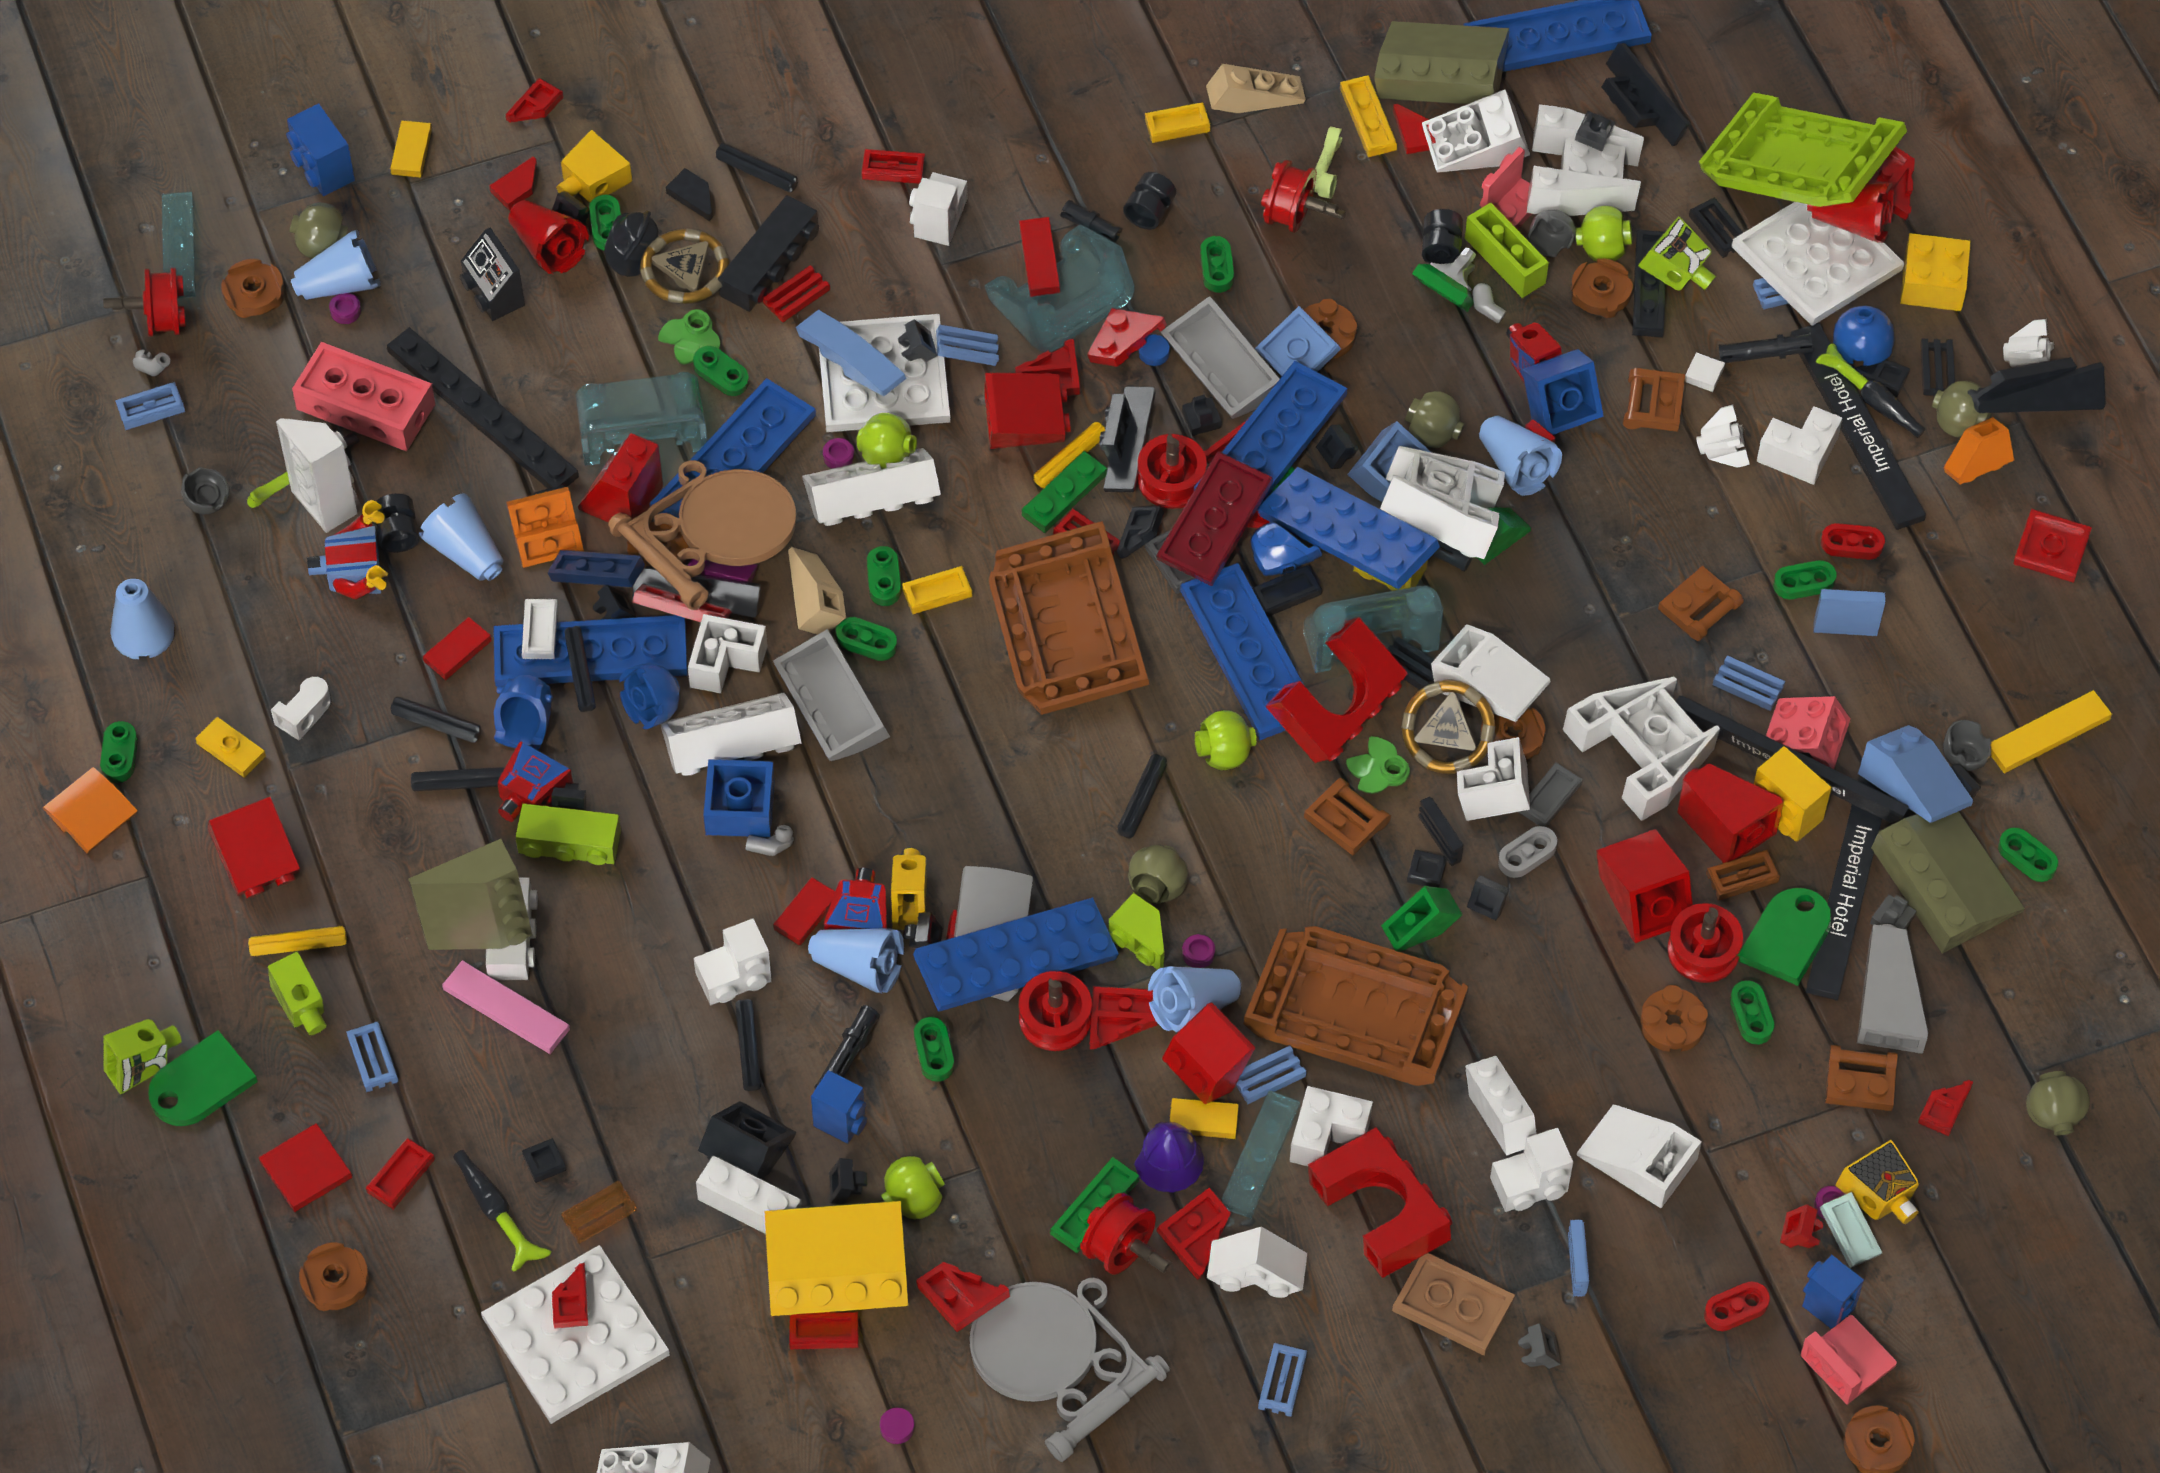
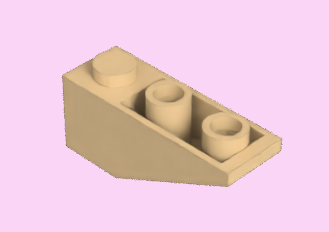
(1250, 89)
(816, 593)

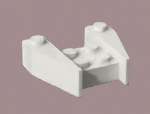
(1586, 175)
(1445, 498)
(1651, 731)

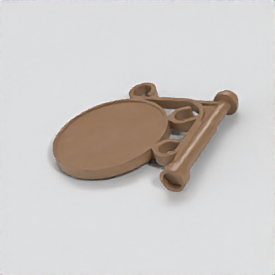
(723, 517)

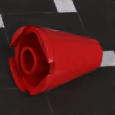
(1864, 215)
(549, 235)

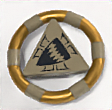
(683, 265)
(1448, 726)

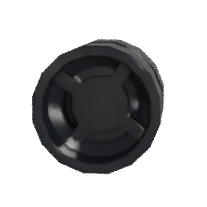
(1150, 200)
(1442, 236)
(399, 528)

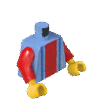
(353, 557)

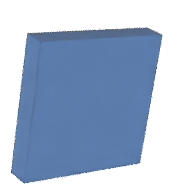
(1298, 340)
(1849, 612)

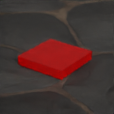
(2052, 545)
(305, 1167)

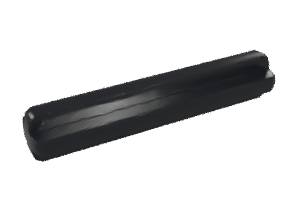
(756, 167)
(580, 669)
(435, 719)
(455, 779)
(1142, 796)
(748, 1045)

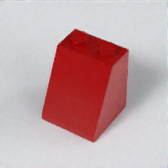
(1025, 409)
(626, 481)
(1728, 811)
(253, 848)
(1645, 883)

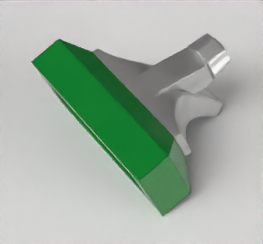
(1450, 278)

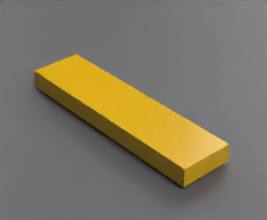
(2049, 731)

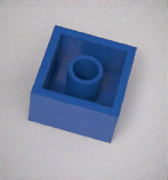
(320, 150)
(1563, 391)
(739, 798)

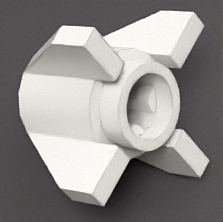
(2028, 346)
(1722, 439)

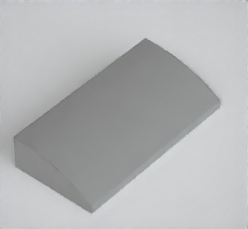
(1221, 358)
(830, 697)
(990, 899)

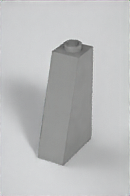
(1891, 996)

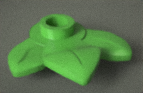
(688, 338)
(1374, 767)

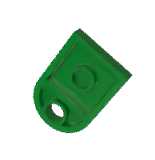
(1786, 937)
(200, 1080)

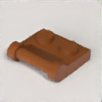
(1664, 402)
(1695, 596)
(1340, 822)
(1858, 1087)

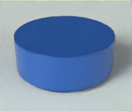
(1155, 350)

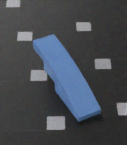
(850, 351)

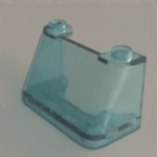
(1090, 281)
(644, 407)
(1412, 610)

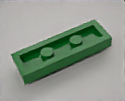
(1064, 492)
(1111, 1180)

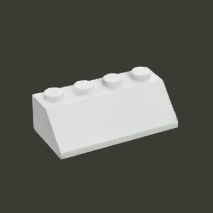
(318, 470)
(866, 488)
(731, 733)

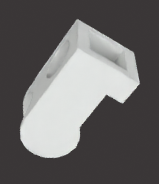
(304, 709)

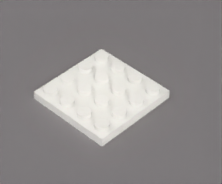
(1815, 262)
(918, 399)
(582, 1362)

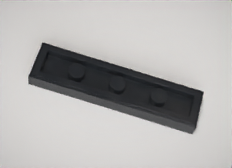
(1648, 291)
(736, 595)

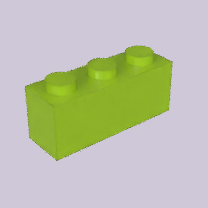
(1506, 250)
(568, 834)

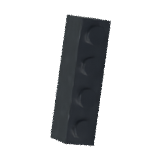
(768, 253)

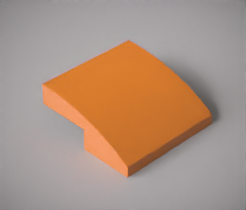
(544, 526)
(90, 809)

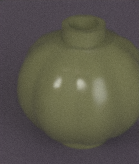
(317, 228)
(1957, 409)
(1435, 419)
(1157, 874)
(2058, 1102)

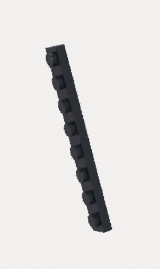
(482, 410)

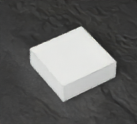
(1704, 372)

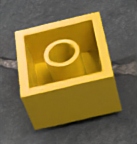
(1935, 272)
(1799, 787)

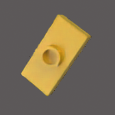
(230, 747)

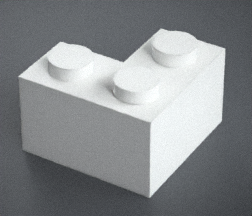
(937, 207)
(1798, 450)
(723, 645)
(1496, 787)
(736, 966)
(1327, 1118)
(1535, 1174)
(1257, 1259)

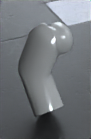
(1485, 304)
(150, 366)
(773, 845)

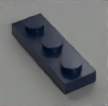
(596, 568)

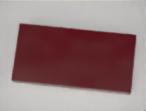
(1214, 518)

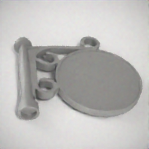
(1044, 1346)

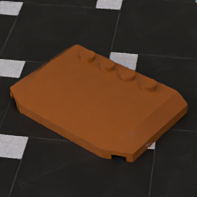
(1066, 619)
(1356, 1004)

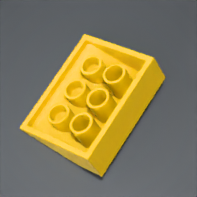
(836, 1258)

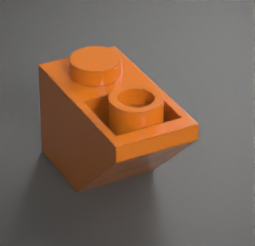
(1979, 451)

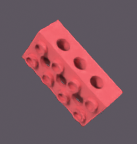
(363, 396)

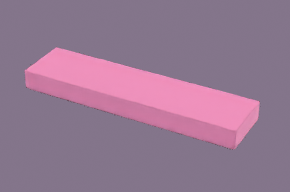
(506, 1007)

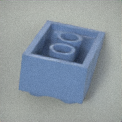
(1374, 464)
(1914, 773)

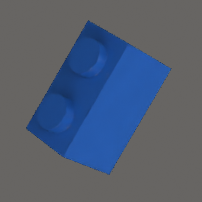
(838, 1107)
(1831, 1291)

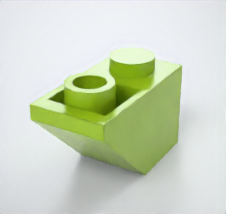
(1139, 930)

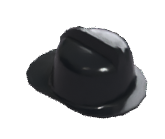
(628, 241)

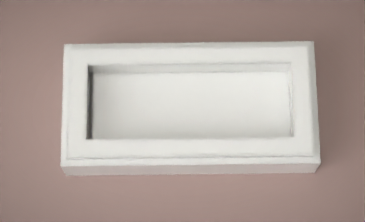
(539, 629)

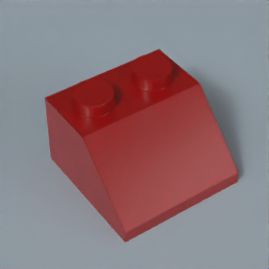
(1209, 1054)

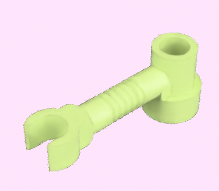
(1326, 182)

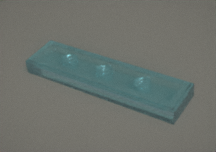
(179, 238)
(1260, 1154)

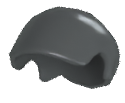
(1551, 232)
(204, 491)
(1966, 745)

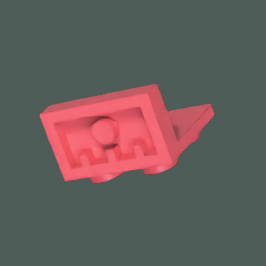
(1508, 190)
(1810, 726)
(1847, 1358)

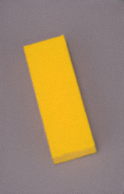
(1368, 116)

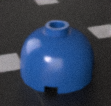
(1864, 335)
(649, 694)

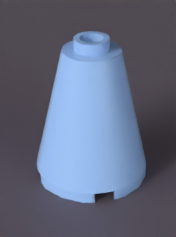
(337, 270)
(1520, 454)
(463, 538)
(140, 621)
(860, 955)
(1185, 991)

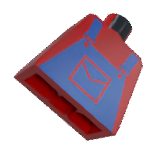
(1530, 346)
(529, 780)
(858, 903)

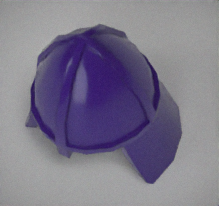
(1169, 1158)

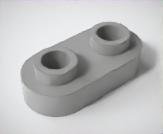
(1525, 853)

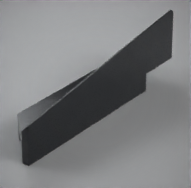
(2043, 387)

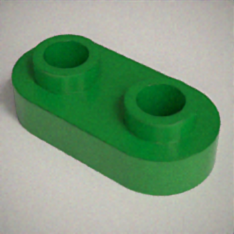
(600, 223)
(1217, 266)
(719, 369)
(883, 573)
(1803, 578)
(868, 638)
(119, 749)
(2030, 854)
(1753, 1014)
(934, 1051)

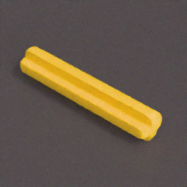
(1067, 455)
(297, 941)

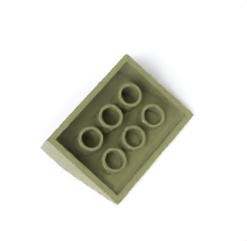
(1440, 62)
(1946, 878)
(472, 901)

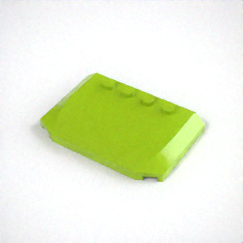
(1798, 153)

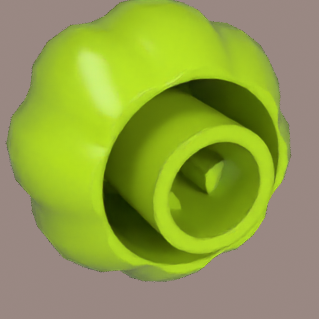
(1604, 233)
(886, 440)
(1225, 739)
(914, 1186)

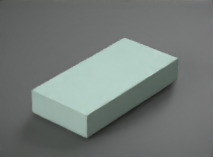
(1850, 1230)

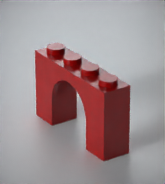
(1374, 678)
(1375, 1162)

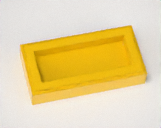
(1177, 122)
(411, 149)
(937, 590)
(1208, 1119)

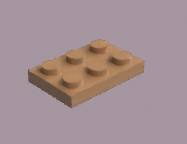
(1453, 1303)

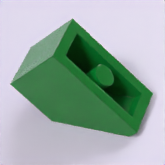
(1509, 531)
(1422, 918)

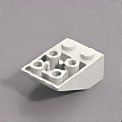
(1476, 134)
(1492, 669)
(1641, 1152)
(654, 1459)

